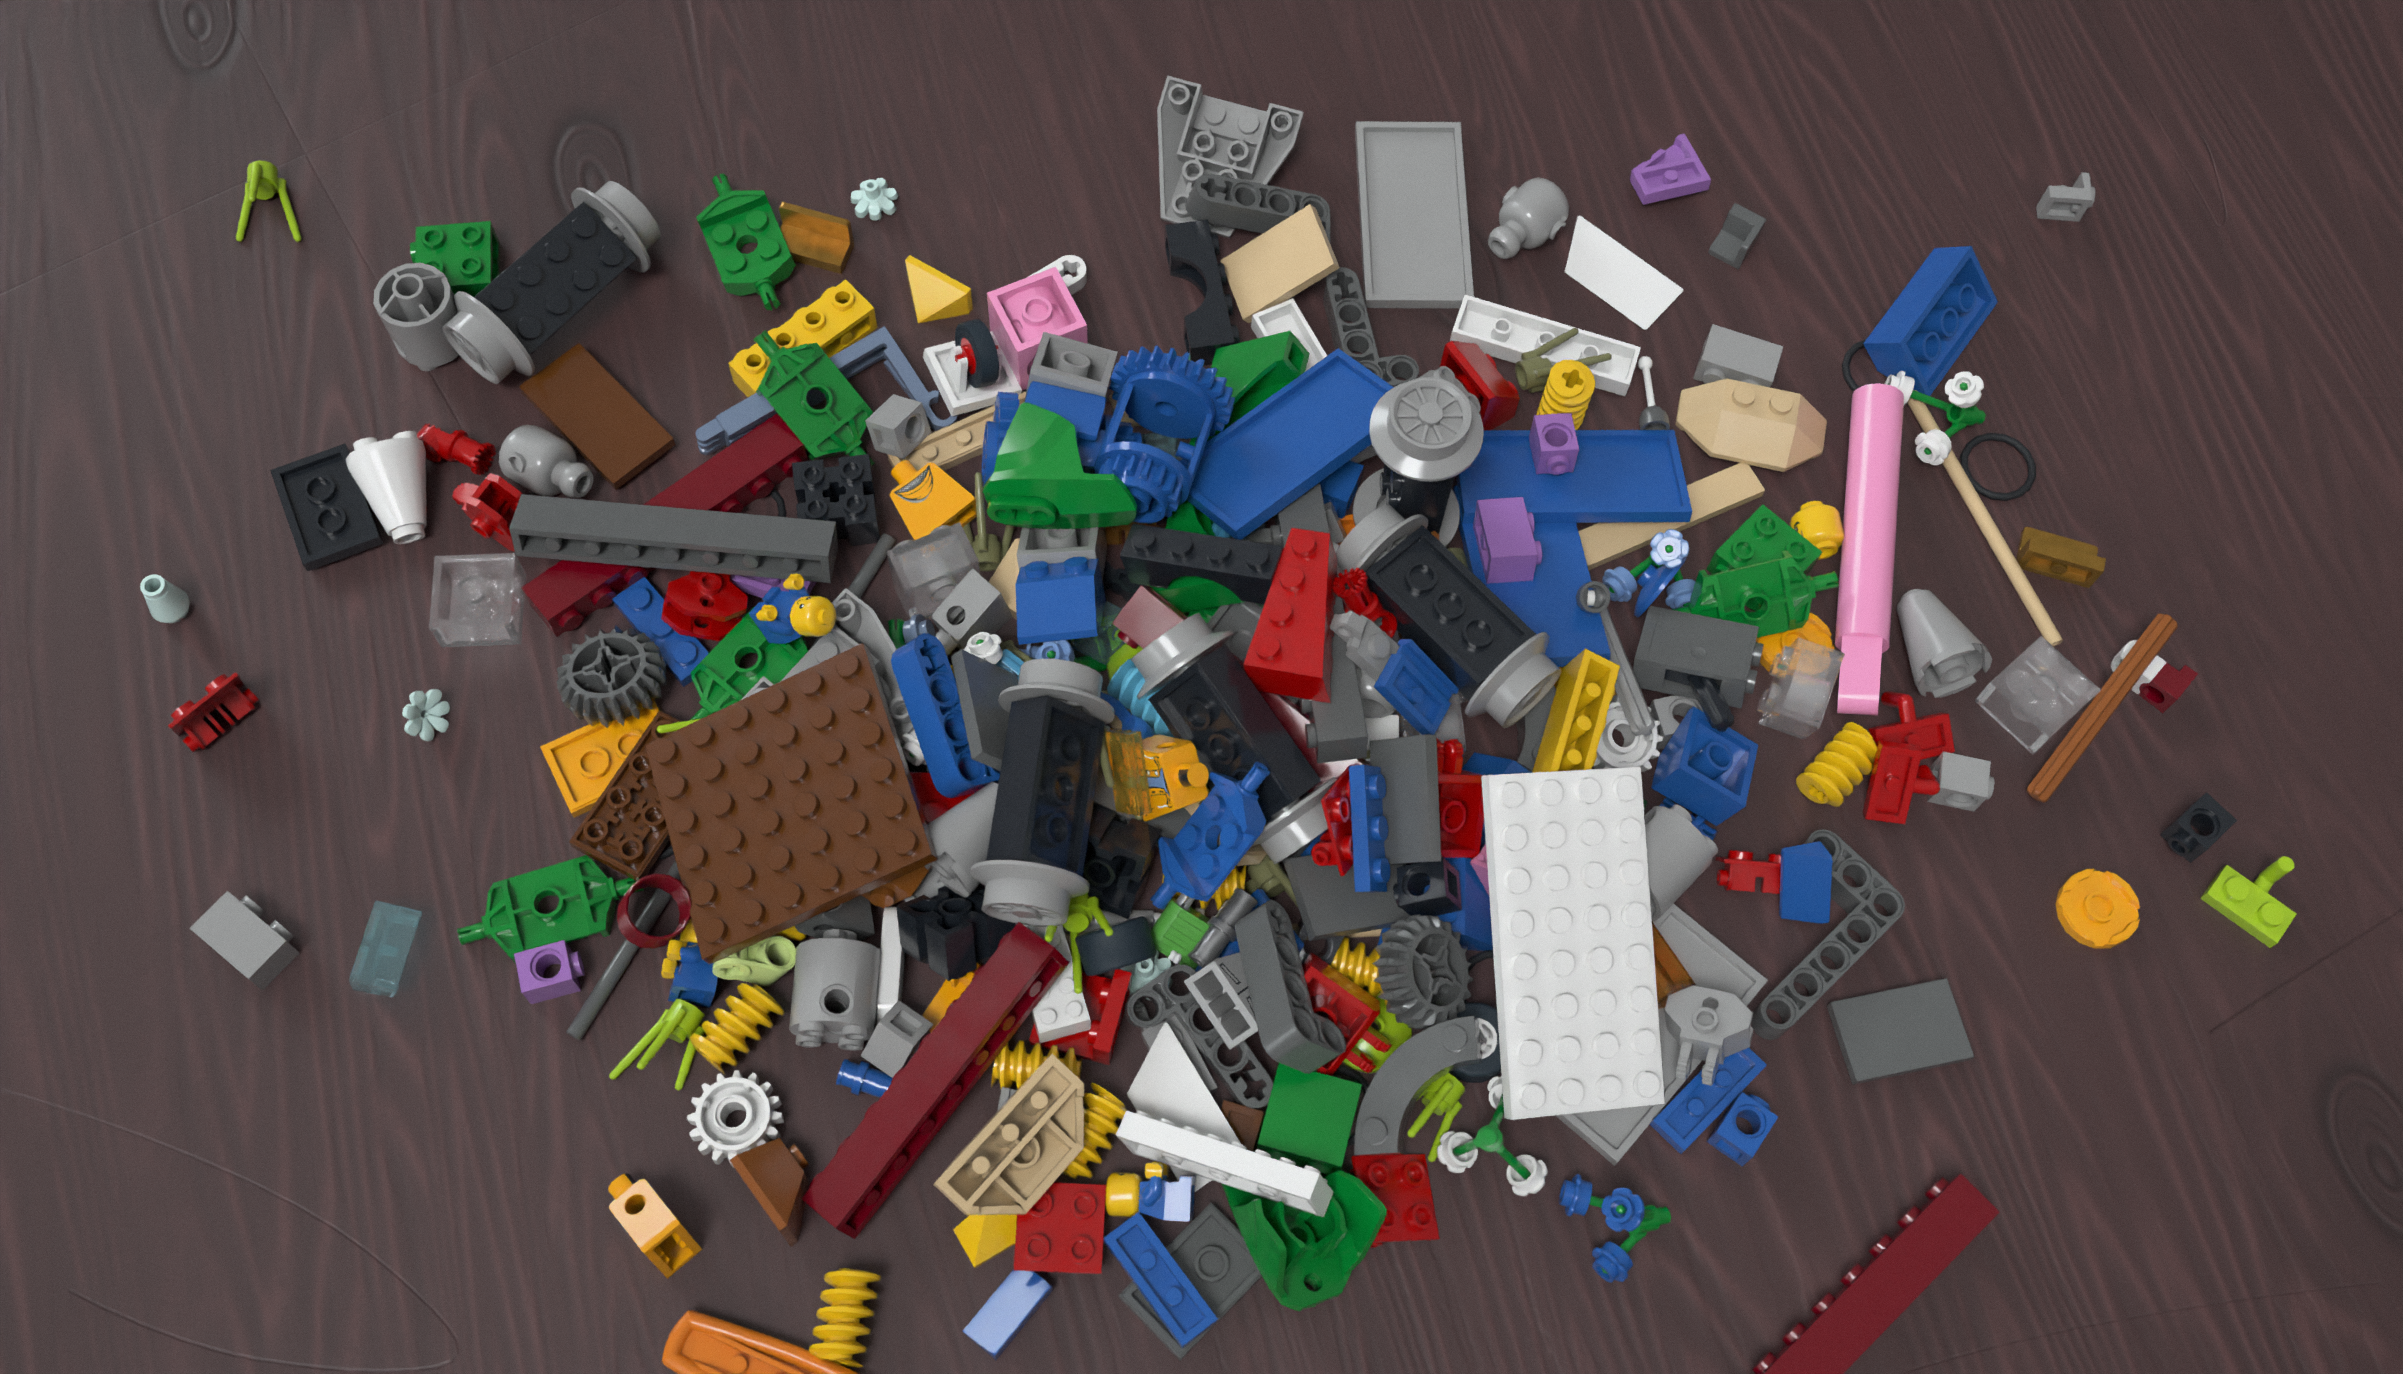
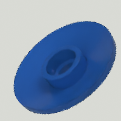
(1653, 583)

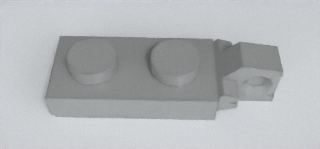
(1365, 641)

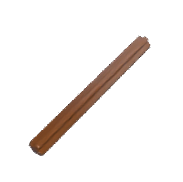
(2102, 707)

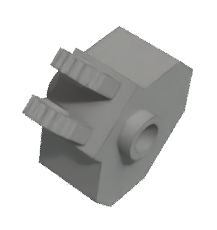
(1707, 1030)

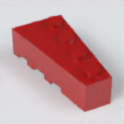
(1293, 634)

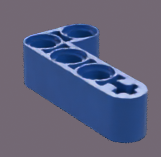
(937, 717)

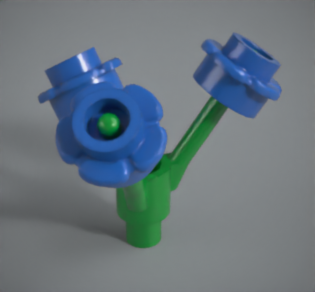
(1622, 1212)

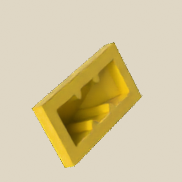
(936, 294)
(986, 1236)

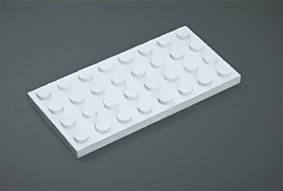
(1572, 941)

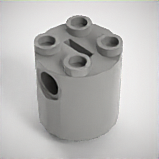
(414, 308)
(1674, 855)
(838, 976)

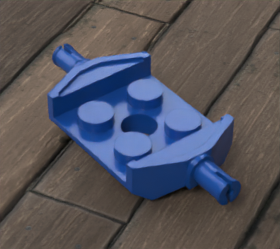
(1193, 859)

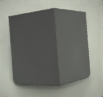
(1737, 236)

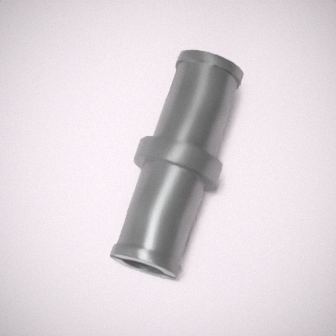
(1222, 928)

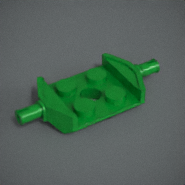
(743, 219)
(786, 385)
(1779, 581)
(723, 682)
(583, 909)

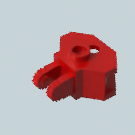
(490, 507)
(703, 600)

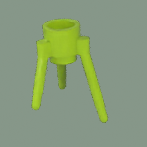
(263, 184)
(1078, 919)
(677, 1024)
(1439, 1098)

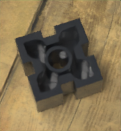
(839, 495)
(1118, 860)
(949, 931)

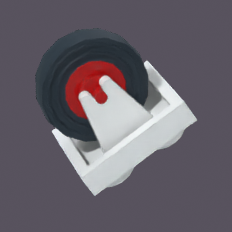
(970, 369)

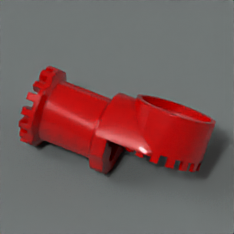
(456, 447)
(1359, 594)

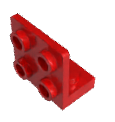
(1105, 1005)

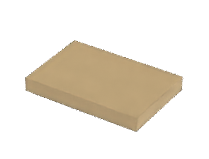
(1280, 263)

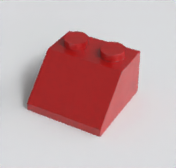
(1480, 377)

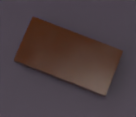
(597, 416)
(627, 820)

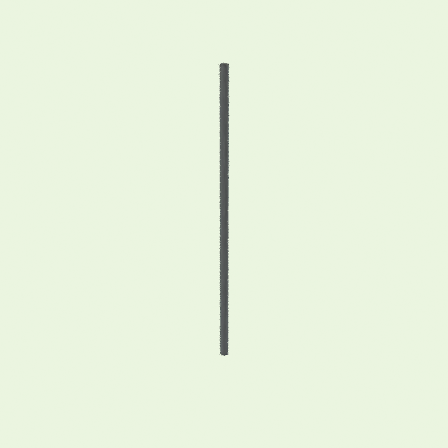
(661, 898)

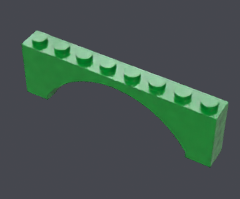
(1255, 373)

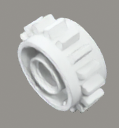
(1635, 750)
(721, 1100)

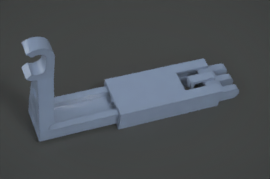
(755, 410)

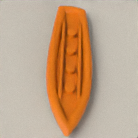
(720, 1347)

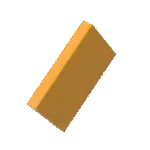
(591, 757)

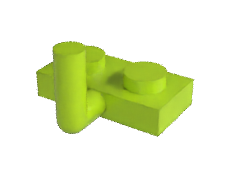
(2250, 903)

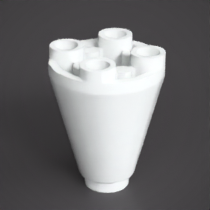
(393, 482)

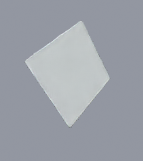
(1618, 275)
(1174, 1091)

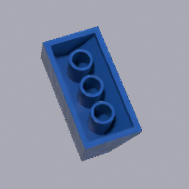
(1933, 318)

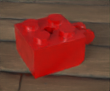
(1459, 803)
(1348, 1008)

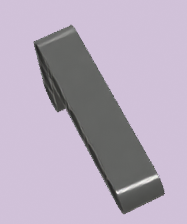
(1837, 945)

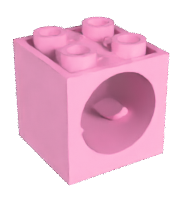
(1025, 311)

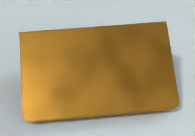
(816, 237)
(2059, 557)

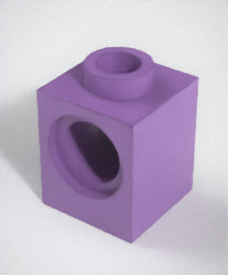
(1553, 443)
(534, 962)

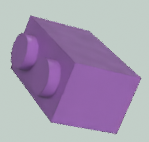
(1506, 540)

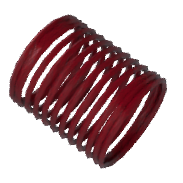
(668, 884)

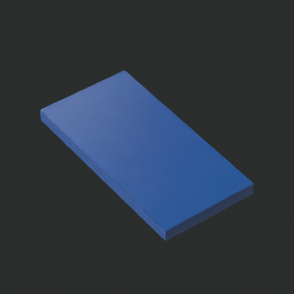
(1286, 444)
(1613, 480)
(1550, 599)

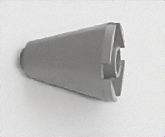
(1939, 645)
(963, 839)

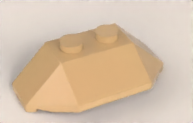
(1752, 424)
(1020, 1146)

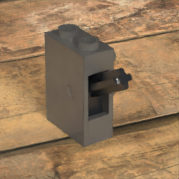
(1698, 660)

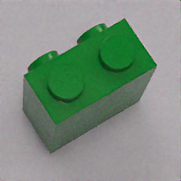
(461, 252)
(1763, 540)
(1309, 1119)

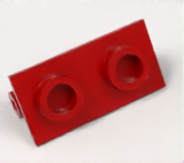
(1742, 871)

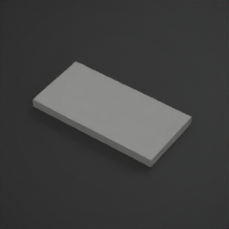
(1413, 214)
(1711, 967)

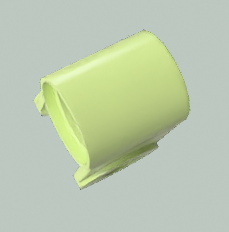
(753, 962)

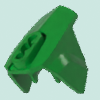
(1043, 482)
(1307, 1248)

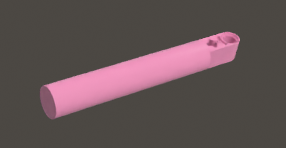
(1868, 544)

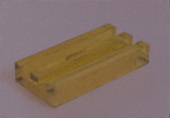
(1128, 772)

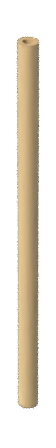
(1991, 531)

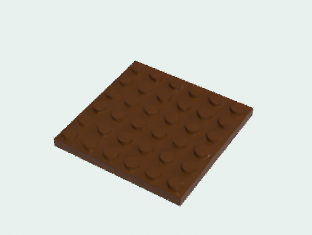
(789, 803)

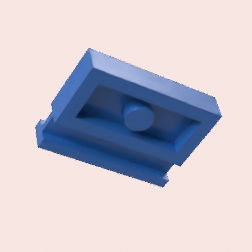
(1416, 687)

